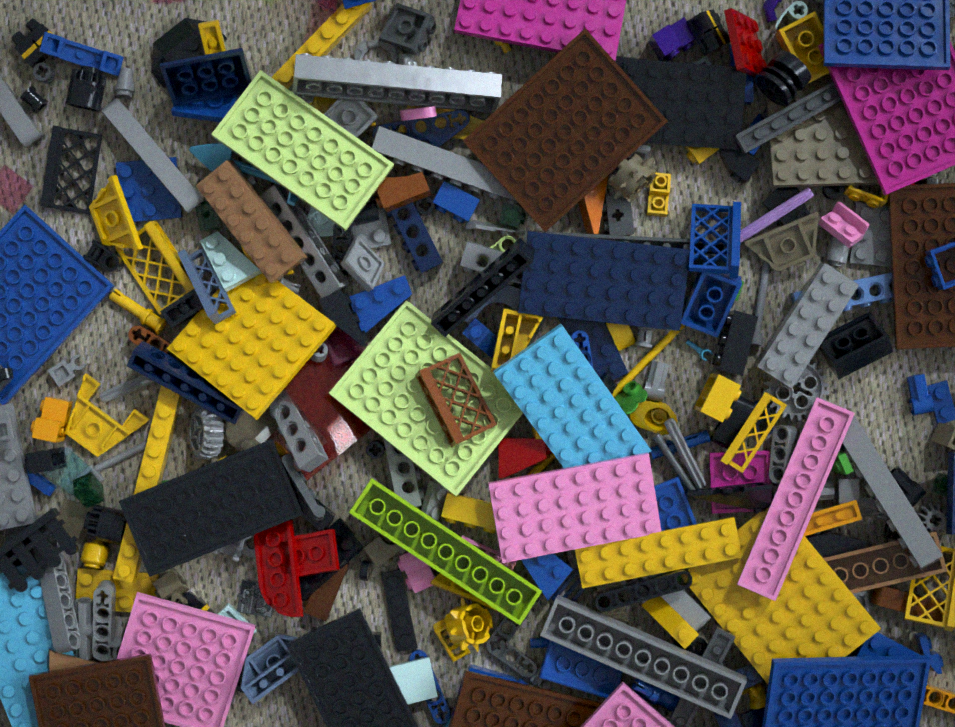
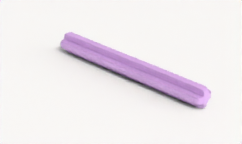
(775, 214)

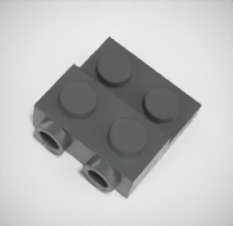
(408, 29)

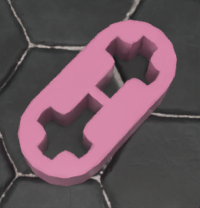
(418, 113)

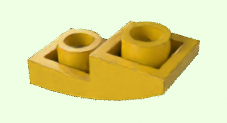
(659, 195)

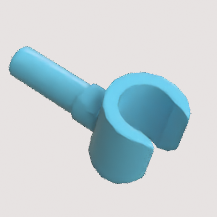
(698, 349)

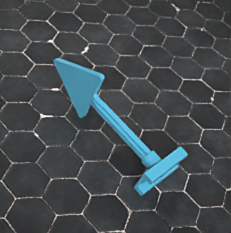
(215, 154)

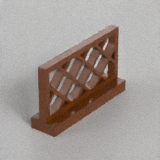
(439, 404)

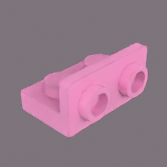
(844, 224)

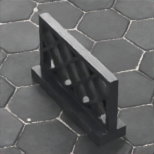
(53, 167)

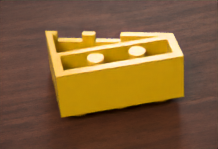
(513, 335)

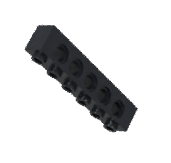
(482, 287)

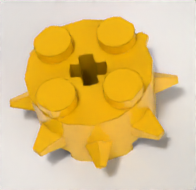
(468, 625)

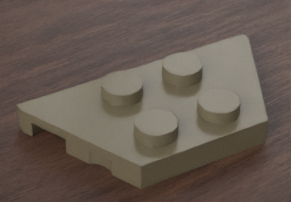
(787, 243)

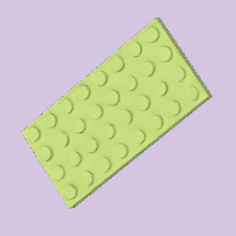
(302, 150)

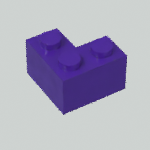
(671, 40)

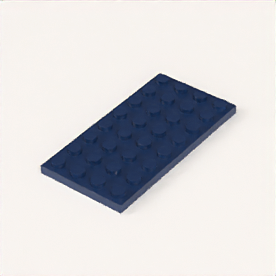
(604, 281)

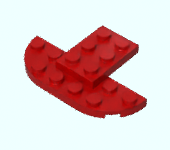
(285, 558)

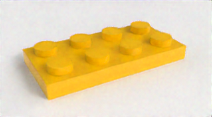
(125, 591)

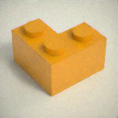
(53, 420)

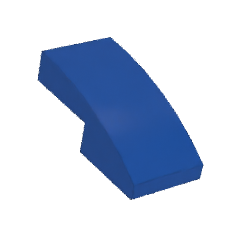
(924, 645)

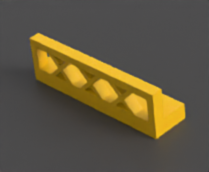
(746, 429)

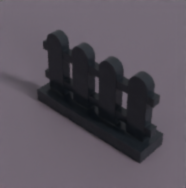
(38, 540)

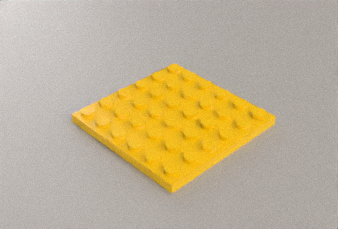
(256, 348)

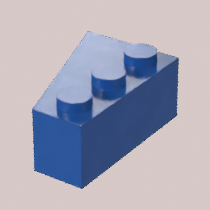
(380, 302)

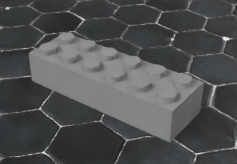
(806, 325)

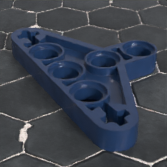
(433, 134)

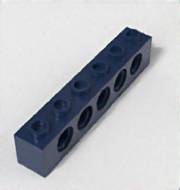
(182, 380)

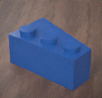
(548, 572)

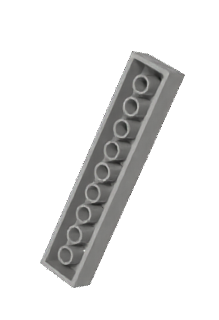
(388, 81)
(644, 656)

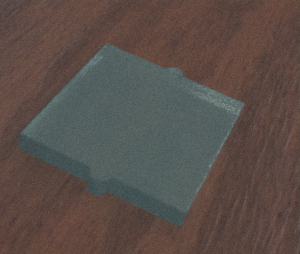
(75, 468)

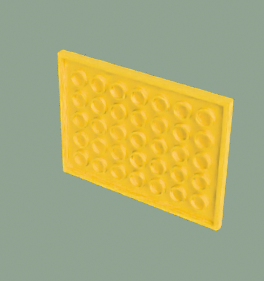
(808, 619)

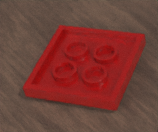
(745, 42)

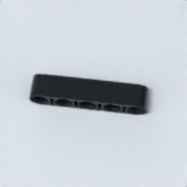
(653, 592)

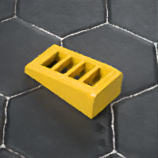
(440, 626)

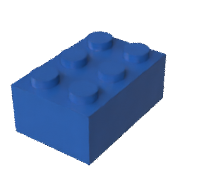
(710, 302)

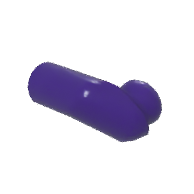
(769, 6)

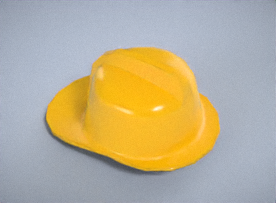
(652, 416)

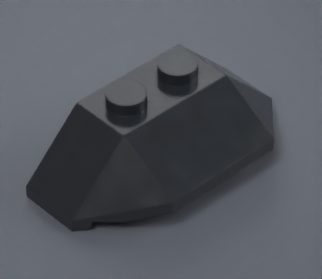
(178, 43)

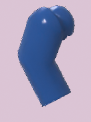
(538, 642)

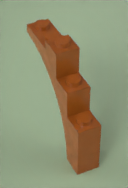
(401, 191)

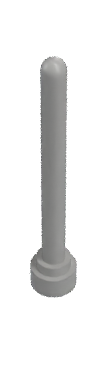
(757, 338)

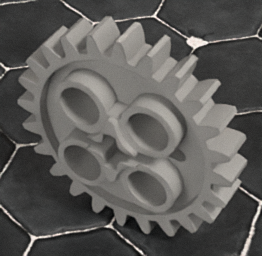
(790, 399)

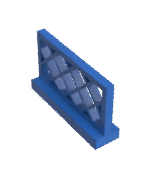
(732, 243)

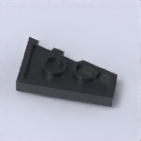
(781, 195)

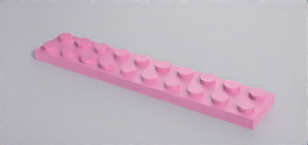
(795, 499)

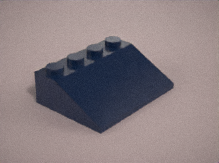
(207, 76)

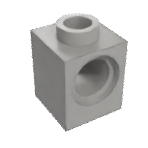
(846, 490)

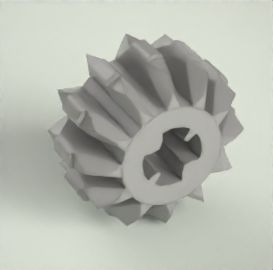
(936, 511)

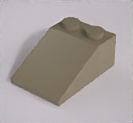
(249, 431)

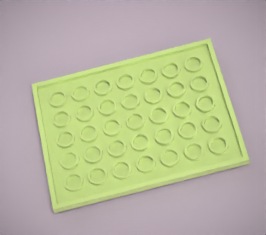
(389, 399)

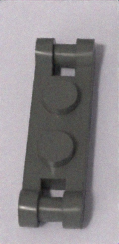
(307, 495)

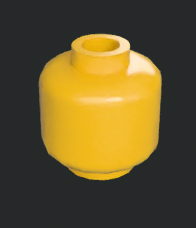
(94, 554)

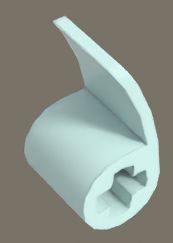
(790, 14)

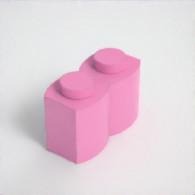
(417, 571)

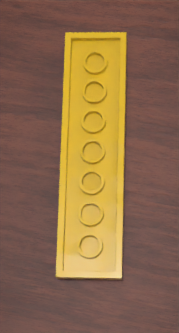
(659, 552)

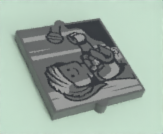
(251, 600)

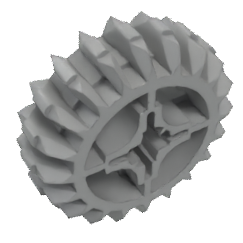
(205, 434)

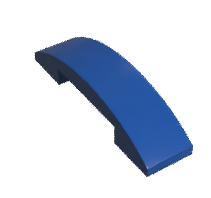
(80, 54)

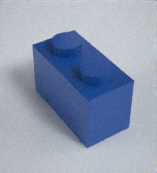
(456, 202)

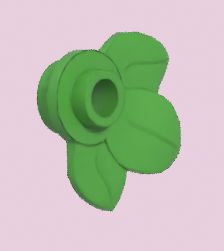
(630, 397)

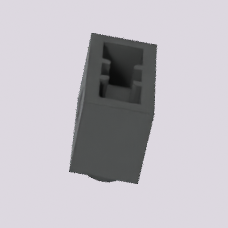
(625, 224)

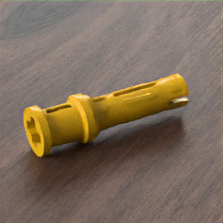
(146, 316)

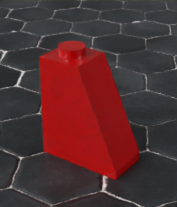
(520, 453)

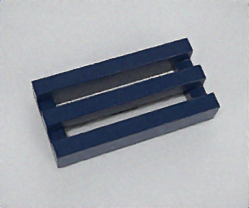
(566, 583)

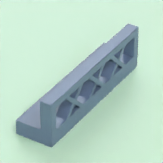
(200, 288)

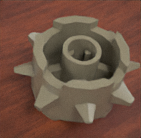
(632, 177)

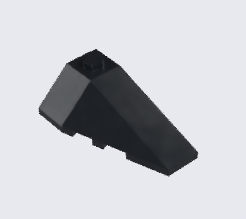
(747, 496)

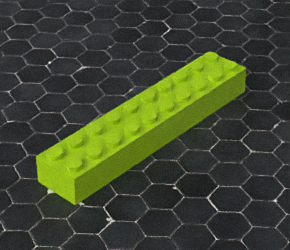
(445, 551)

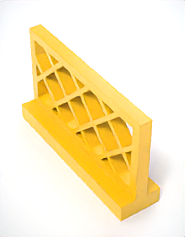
(168, 254)
(948, 613)

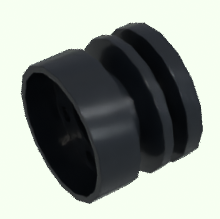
(783, 78)

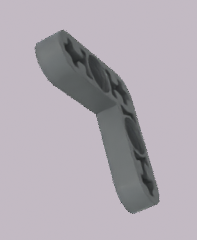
(505, 647)

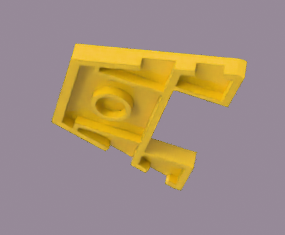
(94, 427)

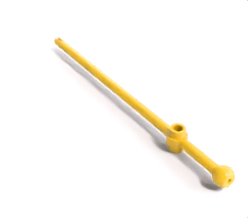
(629, 377)

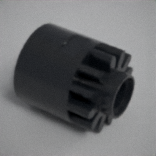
(86, 88)
(105, 524)

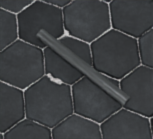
(673, 462)

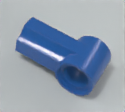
(919, 395)

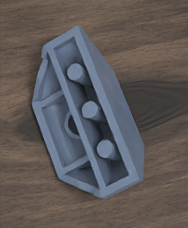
(268, 667)

